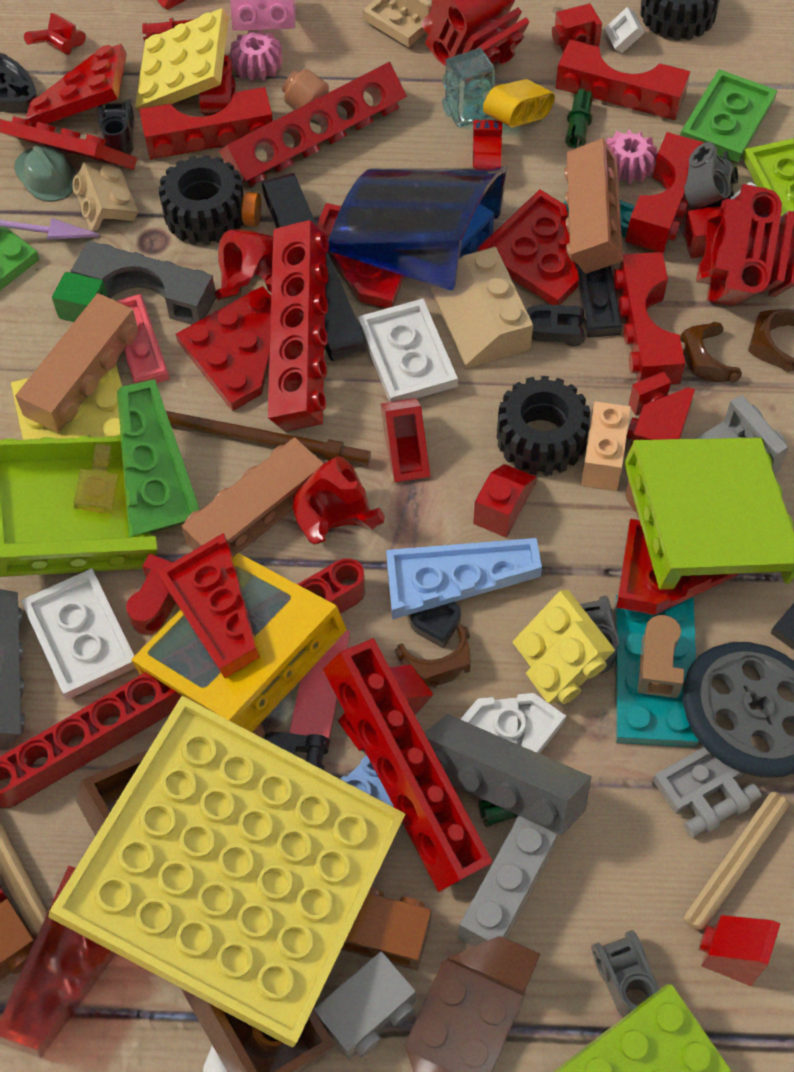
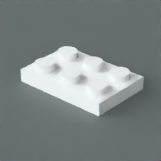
(407, 351)
(79, 633)

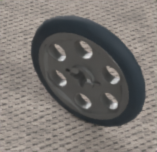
(704, 702)

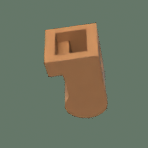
(656, 658)

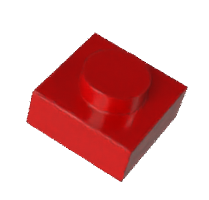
(648, 391)

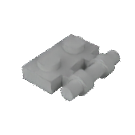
(698, 776)

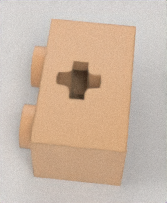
(605, 446)

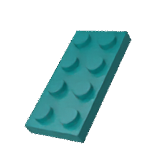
(647, 717)

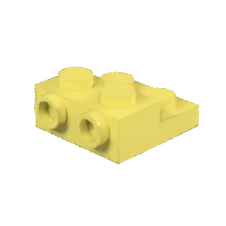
(562, 649)

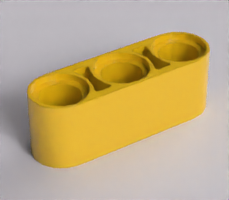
(518, 102)

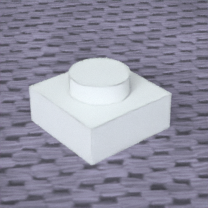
(624, 30)

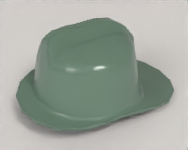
(45, 173)

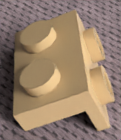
(398, 18)
(103, 194)

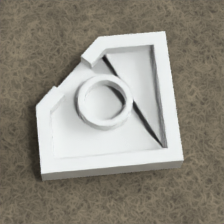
(521, 720)

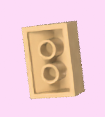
(484, 310)

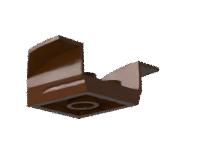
(471, 1008)

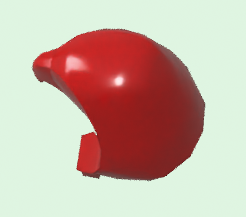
(242, 256)
(333, 499)

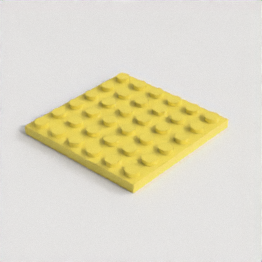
(231, 870)

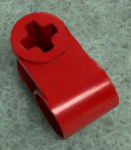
(219, 97)

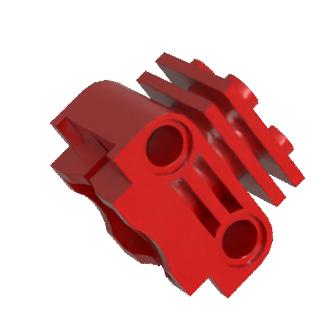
(474, 24)
(748, 248)

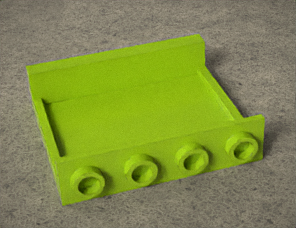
(710, 508)
(38, 515)

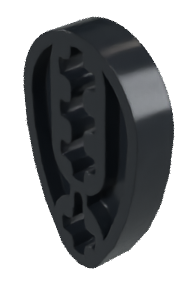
(15, 83)

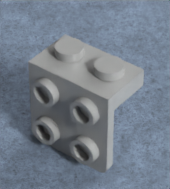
(747, 422)

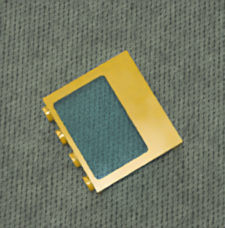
(291, 635)

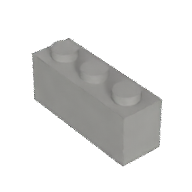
(508, 883)

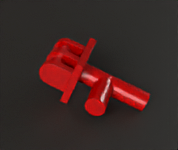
(60, 35)

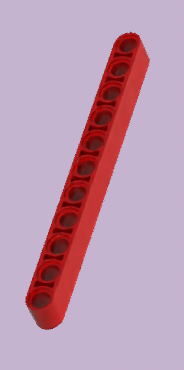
(133, 716)

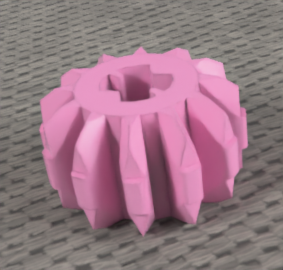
(256, 55)
(634, 155)

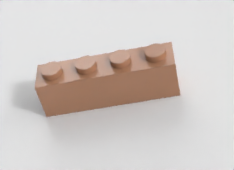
(593, 207)
(77, 363)
(254, 501)

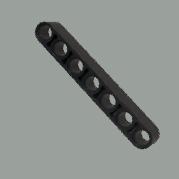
(289, 207)

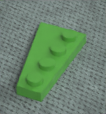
(153, 468)

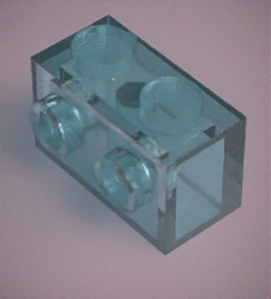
(466, 85)

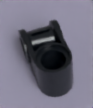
(117, 125)

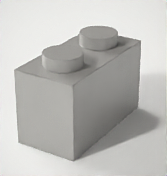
(366, 1006)

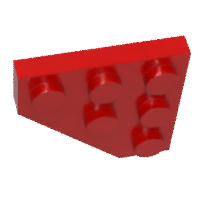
(83, 88)
(536, 248)
(367, 282)
(233, 347)
(638, 581)

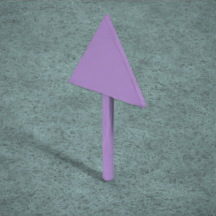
(56, 230)

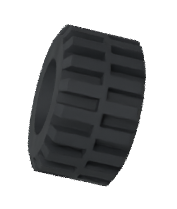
(679, 17)
(196, 181)
(548, 402)

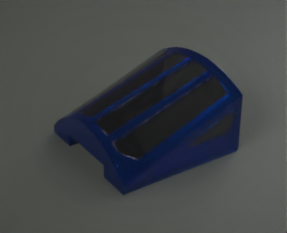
(415, 218)

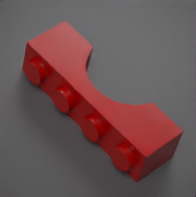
(652, 92)
(174, 133)
(656, 215)
(643, 284)

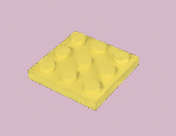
(183, 61)
(95, 417)

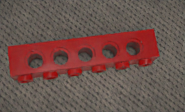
(379, 83)
(298, 327)
(406, 764)

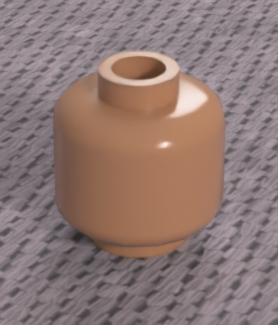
(303, 88)

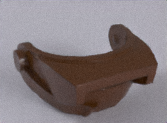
(761, 342)
(699, 359)
(440, 670)

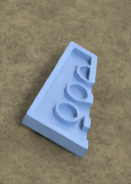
(448, 573)

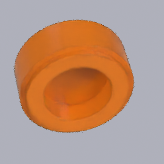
(251, 209)

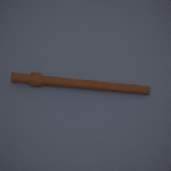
(327, 449)

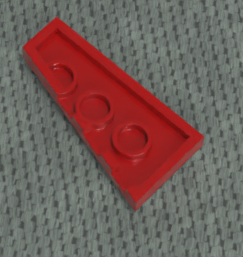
(67, 141)
(213, 603)

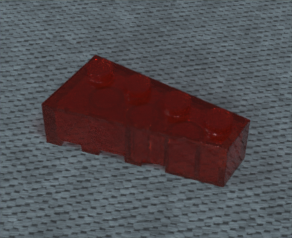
(51, 984)

